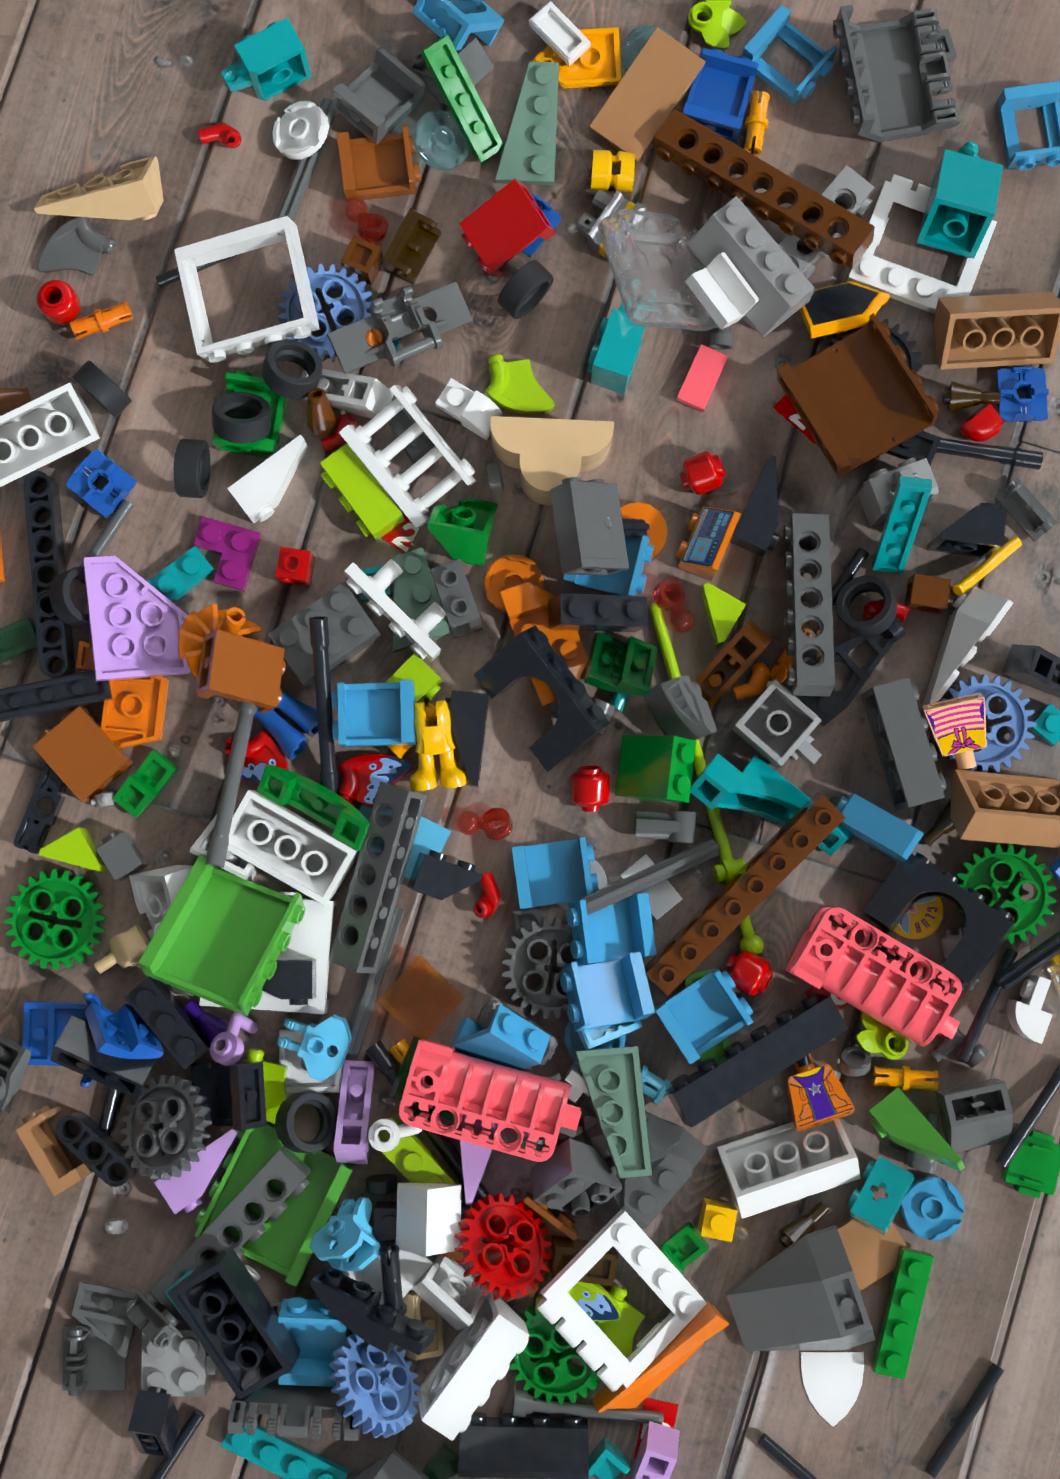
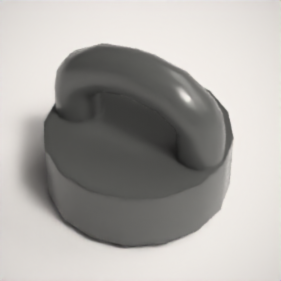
(855, 1061)

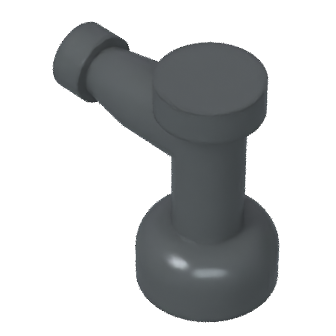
(947, 1045)

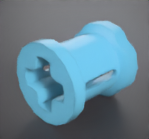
(660, 1084)

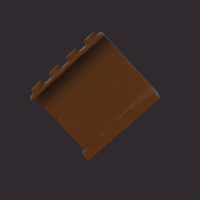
(859, 397)

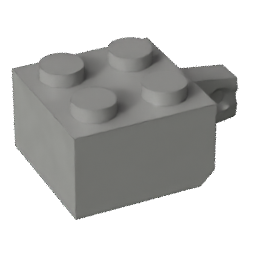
(880, 488)
(779, 727)
(180, 1367)

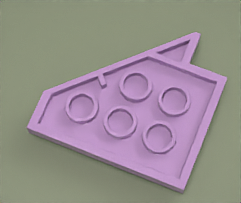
(130, 623)

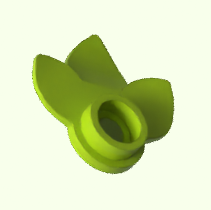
(720, 22)
(876, 1039)

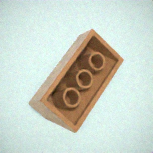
(996, 330)
(1006, 808)

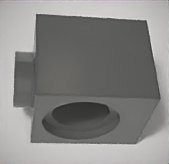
(121, 855)

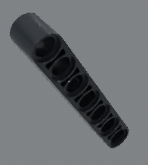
(42, 563)

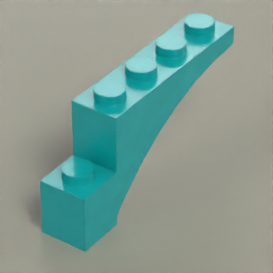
(759, 792)

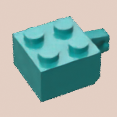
(269, 61)
(617, 351)

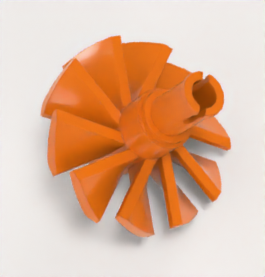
(206, 621)

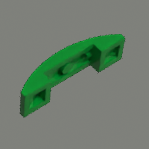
(317, 802)

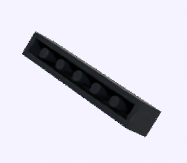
(756, 1059)

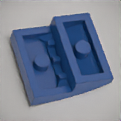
(122, 1033)

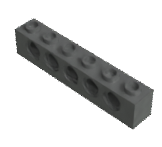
(813, 532)
(377, 878)
(282, 1166)

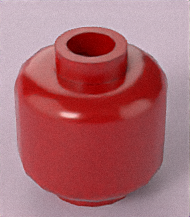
(58, 301)
(702, 472)
(590, 787)
(749, 972)

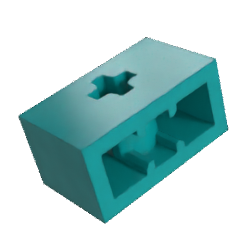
(882, 1213)

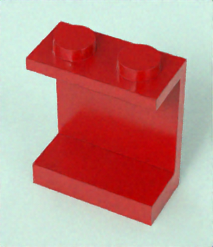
(505, 226)

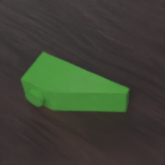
(910, 1129)

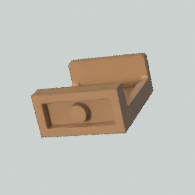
(48, 1151)

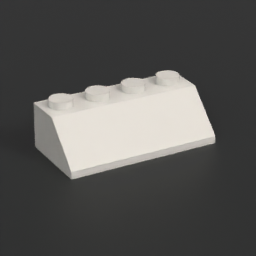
(44, 432)
(289, 847)
(787, 1165)
(471, 1367)

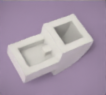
(468, 407)
(1027, 1015)

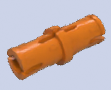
(101, 320)

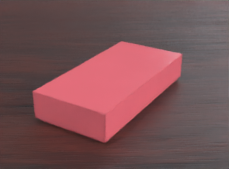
(702, 378)

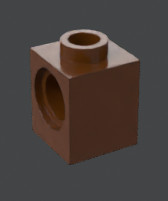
(928, 593)

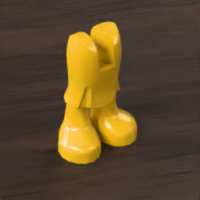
(434, 741)

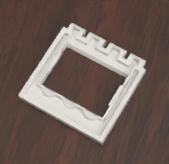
(900, 281)
(653, 1268)

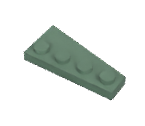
(532, 134)
(618, 1101)

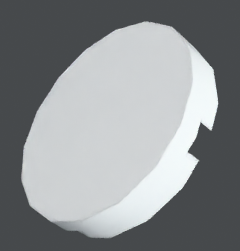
(300, 130)

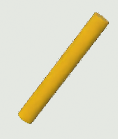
(987, 566)

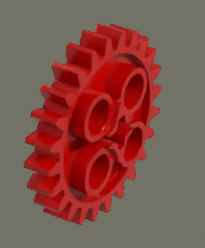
(500, 1275)

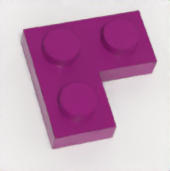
(237, 550)

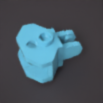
(316, 1045)
(347, 1235)

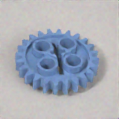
(352, 303)
(1018, 724)
(374, 1386)

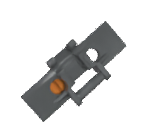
(395, 318)

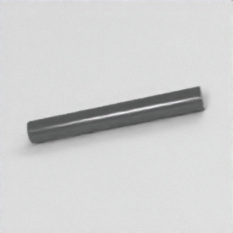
(110, 529)

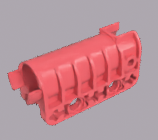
(874, 982)
(488, 1094)

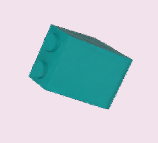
(960, 203)

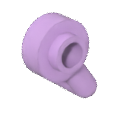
(233, 1044)

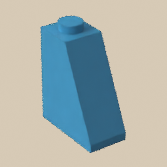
(878, 827)

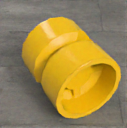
(602, 169)

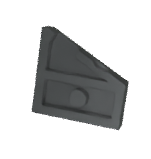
(103, 1312)

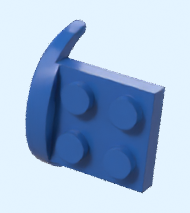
(45, 1023)

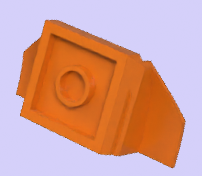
(529, 607)

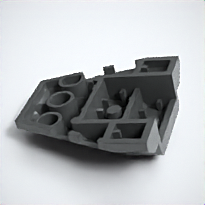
(672, 1158)

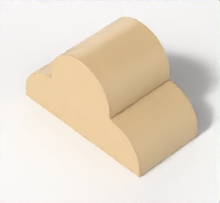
(549, 450)

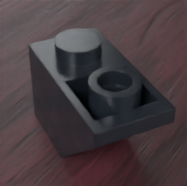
(440, 878)

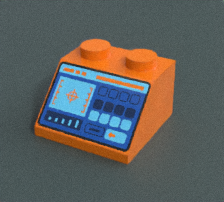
(708, 541)

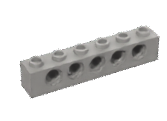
(847, 189)

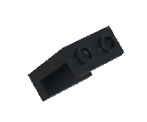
(232, 1093)

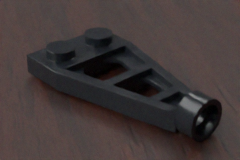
(830, 706)

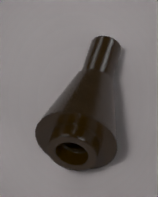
(962, 396)
(943, 825)
(803, 1225)

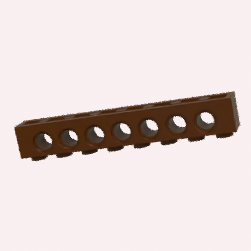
(757, 174)
(743, 892)

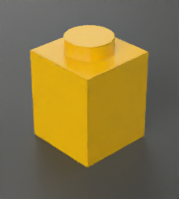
(717, 1219)

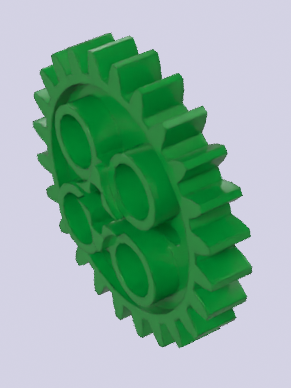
(1026, 912)
(50, 946)
(567, 1377)

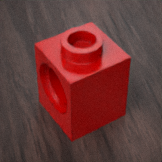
(295, 567)

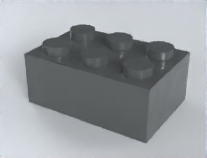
(348, 633)

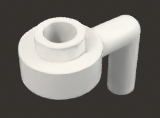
(396, 1133)

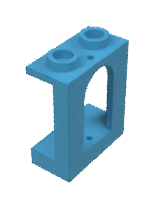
(459, 19)
(818, 58)
(1028, 97)

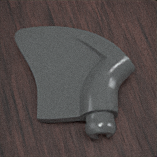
(75, 248)

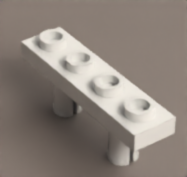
(374, 590)

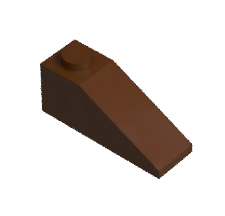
(732, 661)

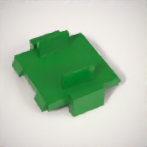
(1035, 1166)

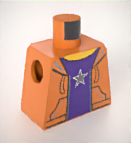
(816, 1095)

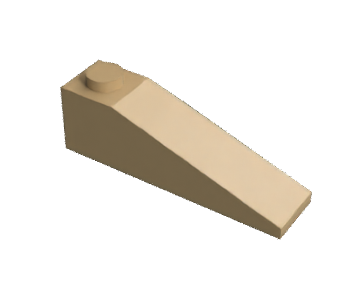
(123, 196)

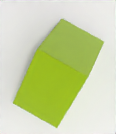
(721, 611)
(75, 849)

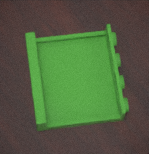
(222, 937)
(288, 1238)

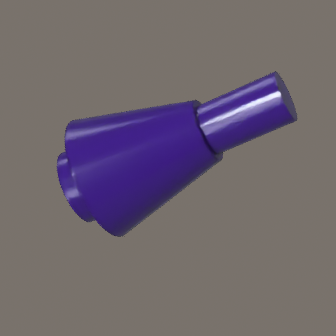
(209, 1023)

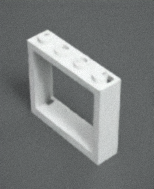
(232, 244)

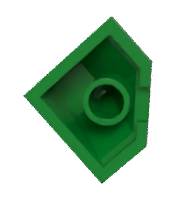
(465, 529)

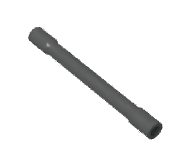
(220, 839)

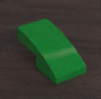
(146, 783)
(684, 1247)

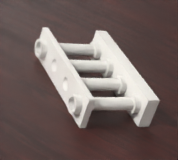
(378, 461)

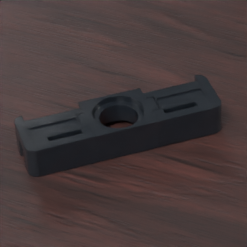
(34, 825)

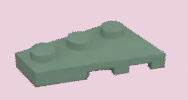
(415, 593)

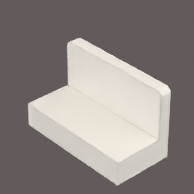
(722, 291)

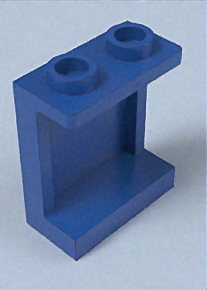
(721, 92)

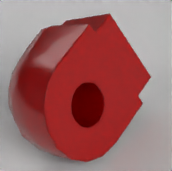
(982, 424)

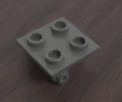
(90, 1362)

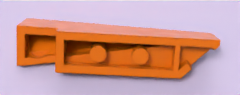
(691, 1338)

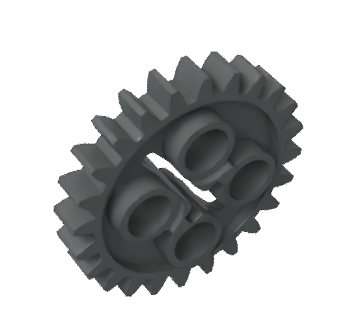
(522, 965)
(166, 1127)

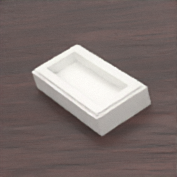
(559, 33)

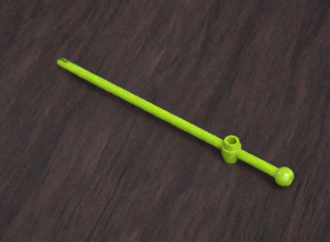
(728, 866)

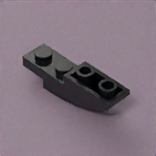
(359, 1310)

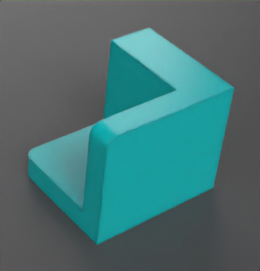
(607, 1461)

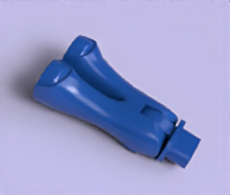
(287, 737)

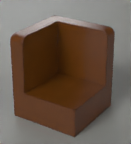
(363, 258)

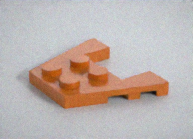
(137, 705)

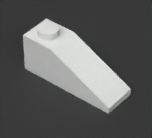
(354, 393)
(266, 484)

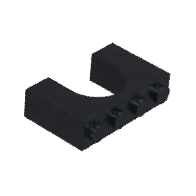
(577, 716)
(917, 880)

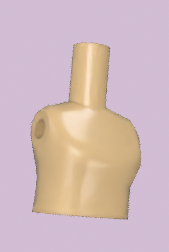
(125, 949)

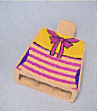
(959, 727)

